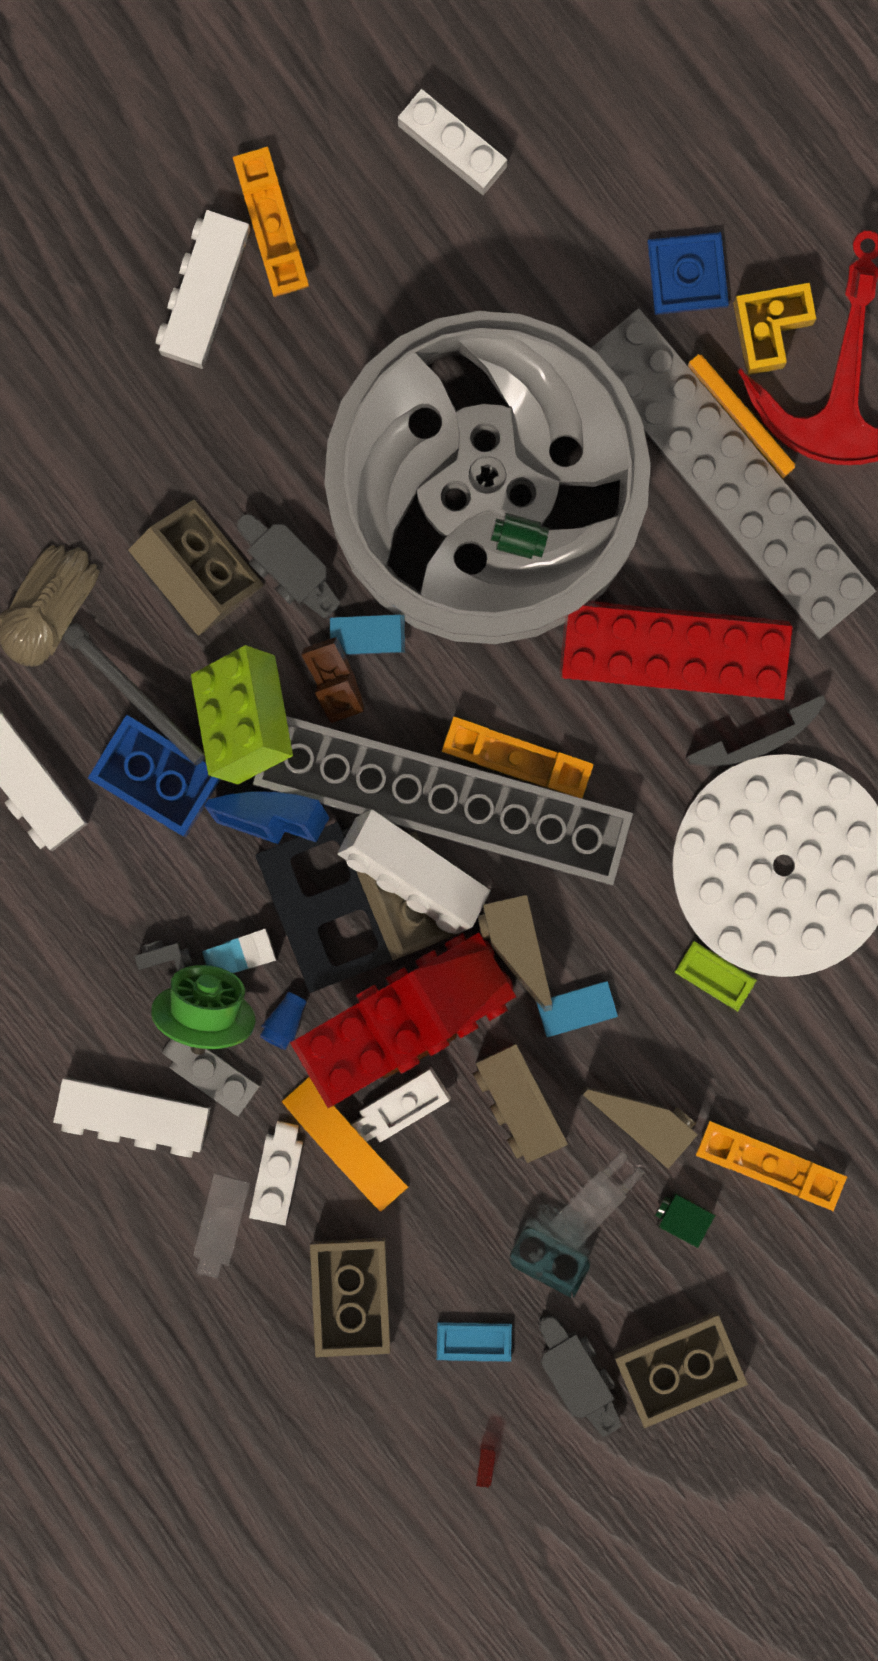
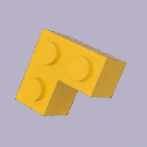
(764, 316)

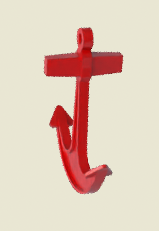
(837, 430)

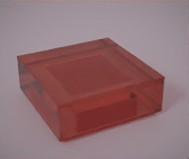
(485, 1466)

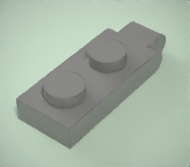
(212, 1076)

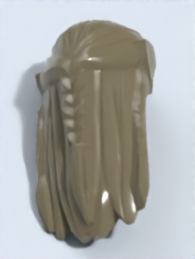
(46, 604)

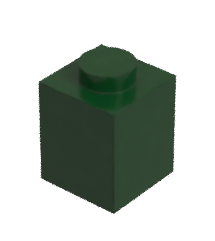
(684, 1219)

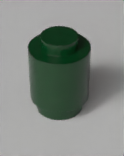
(519, 536)

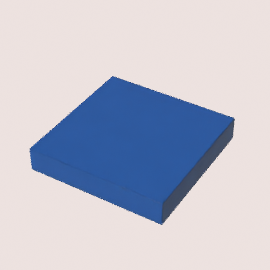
(687, 273)

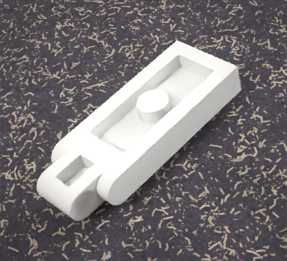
(402, 1106)
(277, 1175)

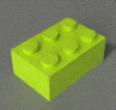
(241, 715)

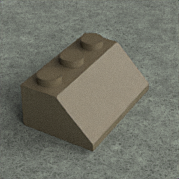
(195, 567)
(519, 1104)

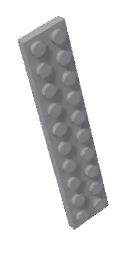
(733, 478)

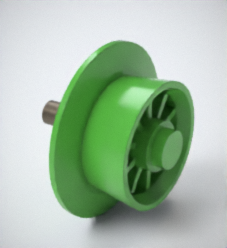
(204, 1009)

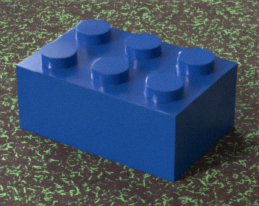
(154, 776)

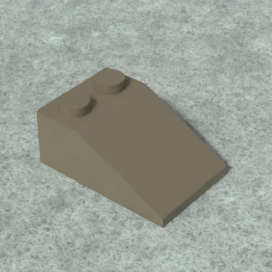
(514, 940)
(651, 1125)

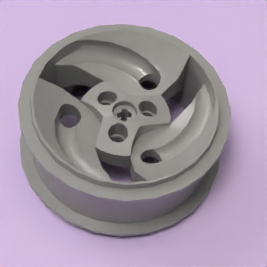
(550, 392)

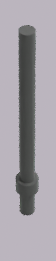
(78, 638)

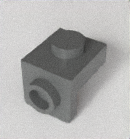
(156, 954)

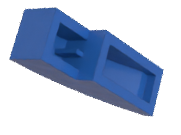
(270, 814)

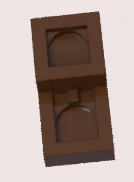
(334, 679)

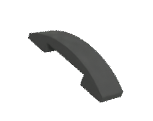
(799, 717)

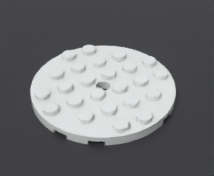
(728, 873)

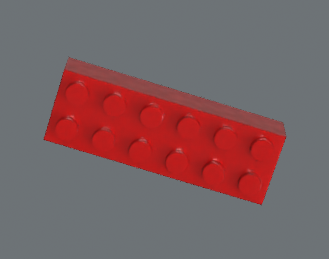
(676, 650)

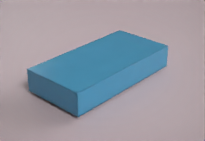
(369, 634)
(578, 1009)
(474, 1341)

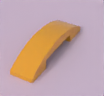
(270, 221)
(517, 758)
(345, 1146)
(771, 1165)

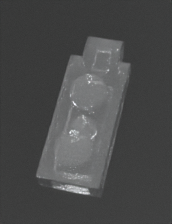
(220, 1224)

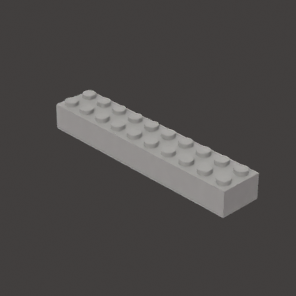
(451, 801)

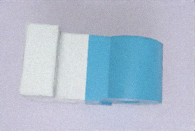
(242, 952)

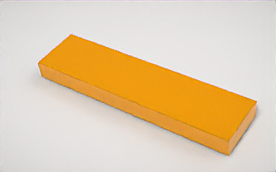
(742, 416)

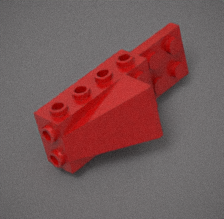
(405, 1018)

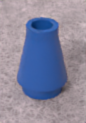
(283, 1022)

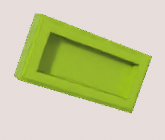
(715, 976)

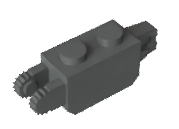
(290, 564)
(576, 1376)

